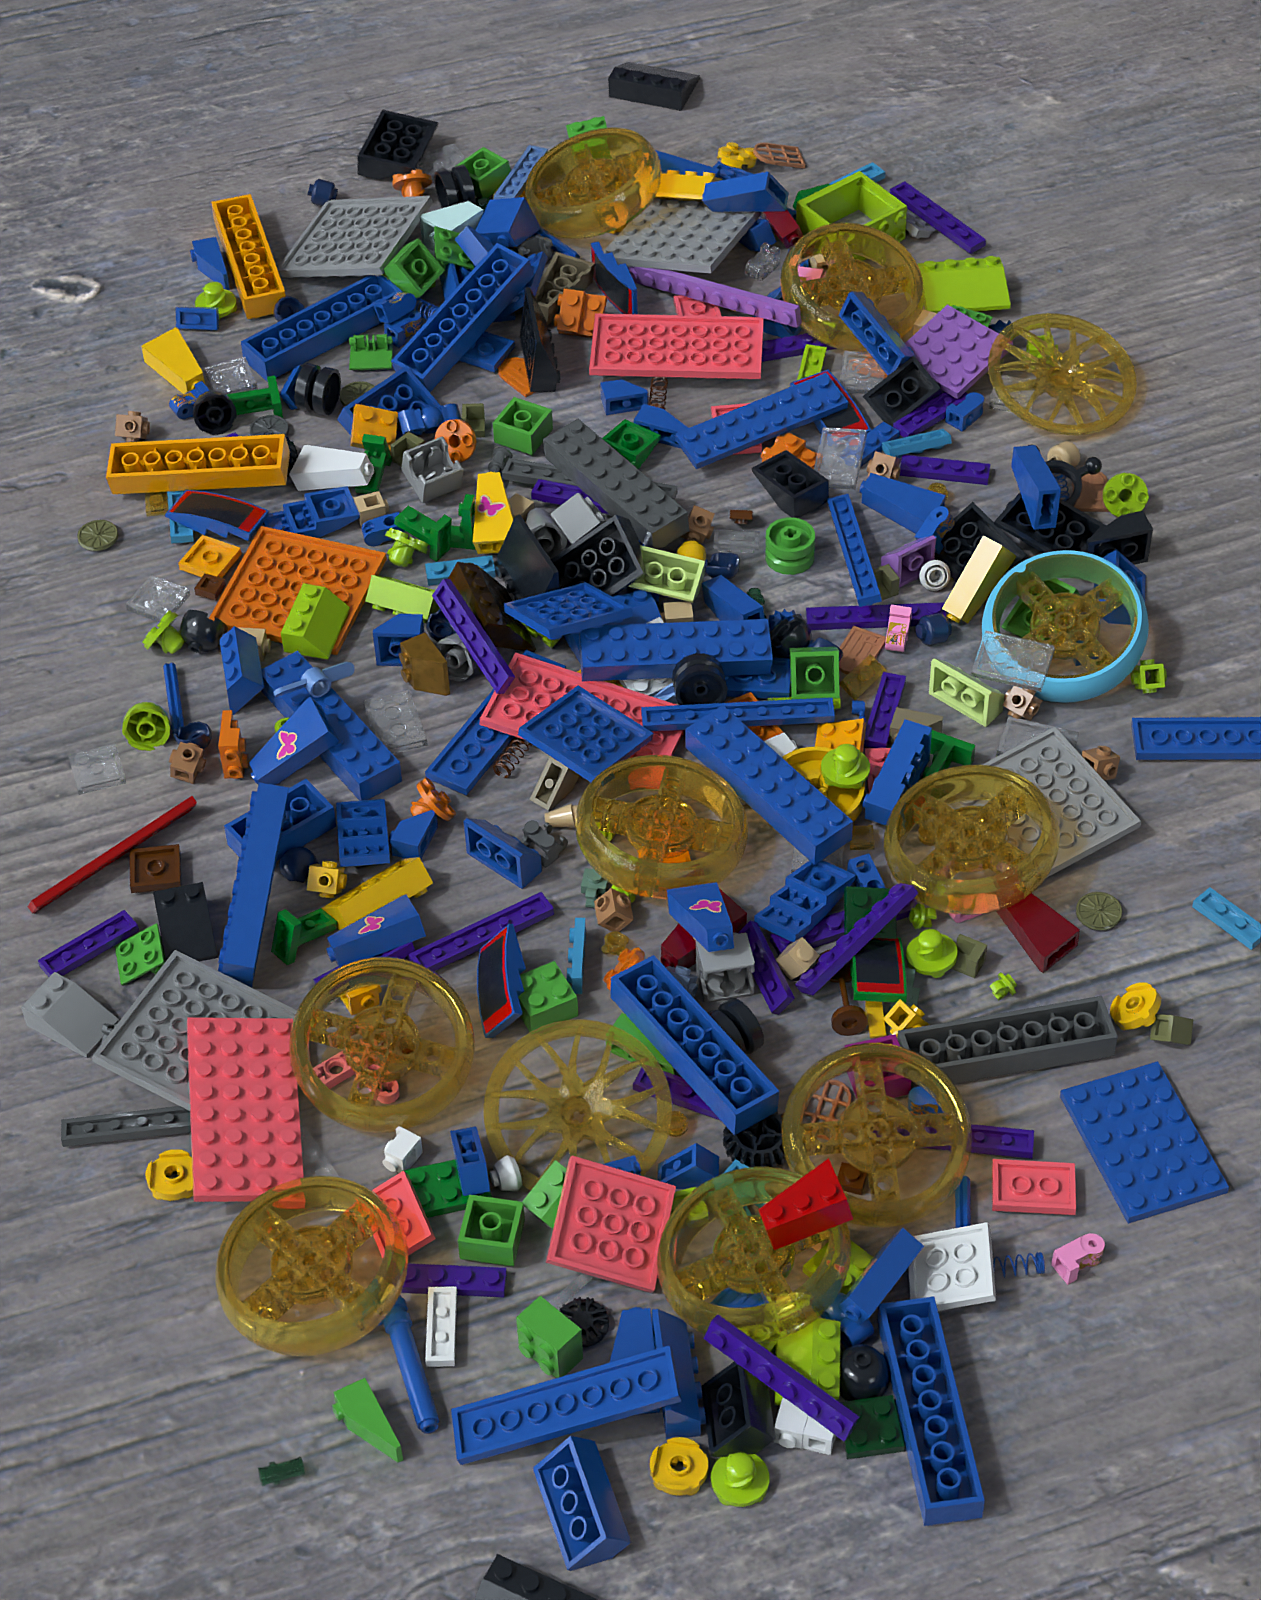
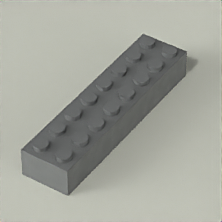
(616, 484)
(1016, 1040)

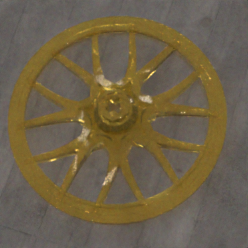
(1062, 373)
(577, 1096)

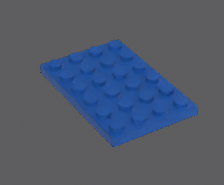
(1143, 1142)

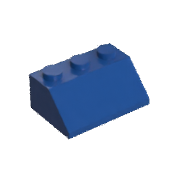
(1120, 614)
(241, 667)
(501, 852)

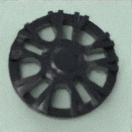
(585, 1319)

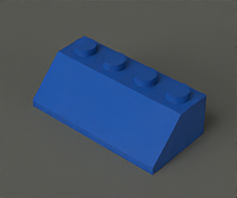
(874, 332)
(684, 1417)
(581, 1503)

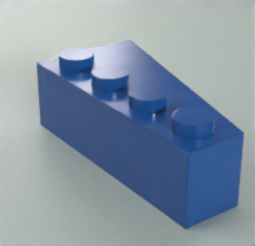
(900, 770)

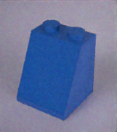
(507, 222)

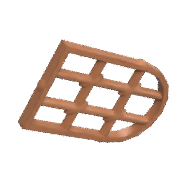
(763, 157)
(837, 1101)

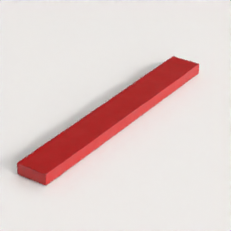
(112, 855)

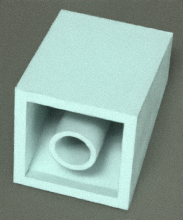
(450, 218)

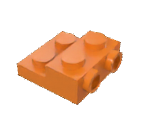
(578, 312)
(792, 444)
(232, 747)

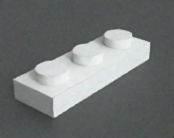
(441, 1326)

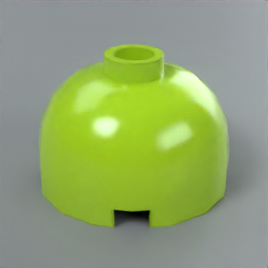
(146, 726)

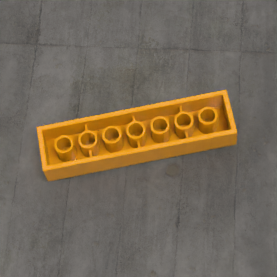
(248, 255)
(198, 464)

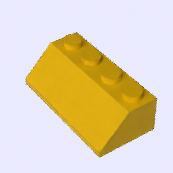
(684, 187)
(401, 878)

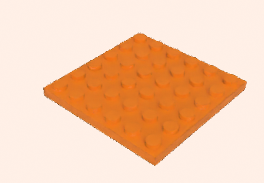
(277, 567)

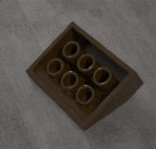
(486, 601)

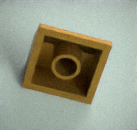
(424, 665)

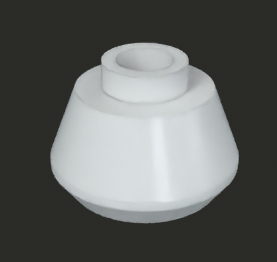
(934, 575)
(506, 1174)

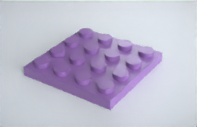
(954, 350)

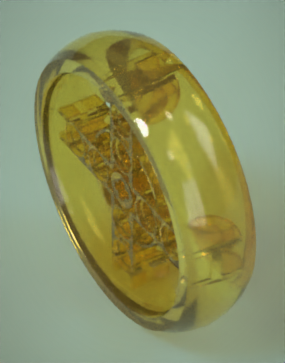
(580, 181)
(847, 274)
(660, 825)
(972, 839)
(402, 979)
(867, 1062)
(746, 1259)
(308, 1263)

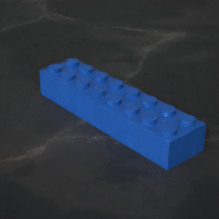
(464, 315)
(317, 327)
(656, 648)
(359, 756)
(769, 784)
(253, 883)
(694, 1045)
(930, 1412)

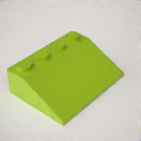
(965, 283)

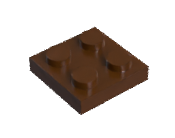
(155, 868)

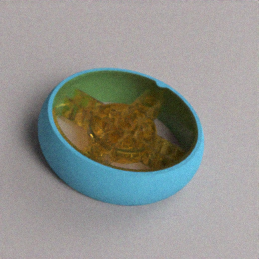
(1112, 586)

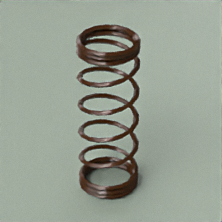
(658, 388)
(505, 766)

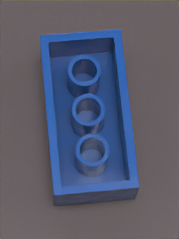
(305, 819)

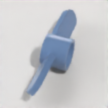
(318, 681)

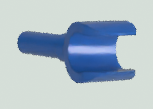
(858, 708)

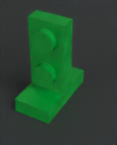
(259, 399)
(380, 456)
(427, 530)
(463, 535)
(948, 750)
(294, 931)

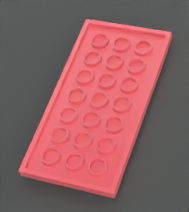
(677, 346)
(542, 683)
(242, 1108)

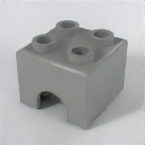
(431, 470)
(577, 517)
(725, 972)

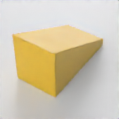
(875, 1017)

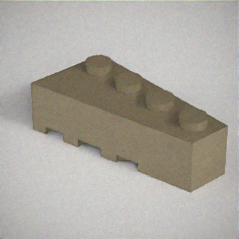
(562, 274)

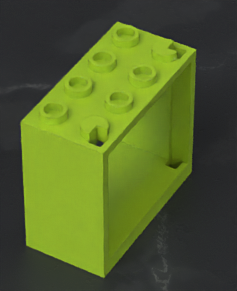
(848, 196)

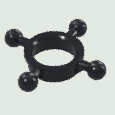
(1091, 466)

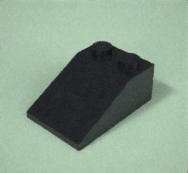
(902, 391)
(792, 484)
(1128, 534)
(185, 921)

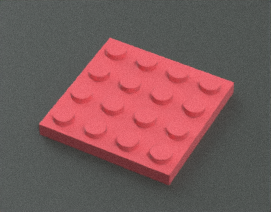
(610, 1224)

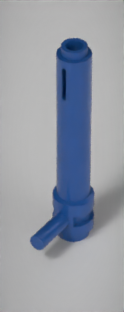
(398, 1326)

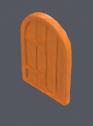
(514, 373)

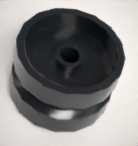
(454, 186)
(317, 389)
(699, 680)
(739, 1024)

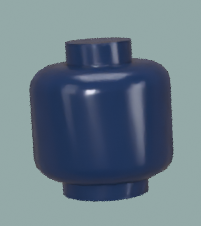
(322, 192)
(933, 629)

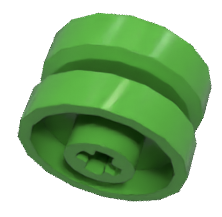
(790, 546)

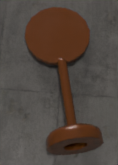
(849, 1018)

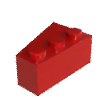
(806, 1207)

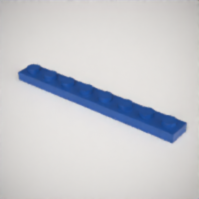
(854, 550)
(750, 713)

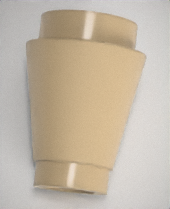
(562, 816)

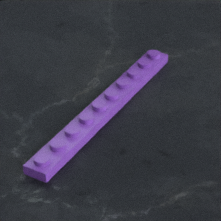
(718, 294)

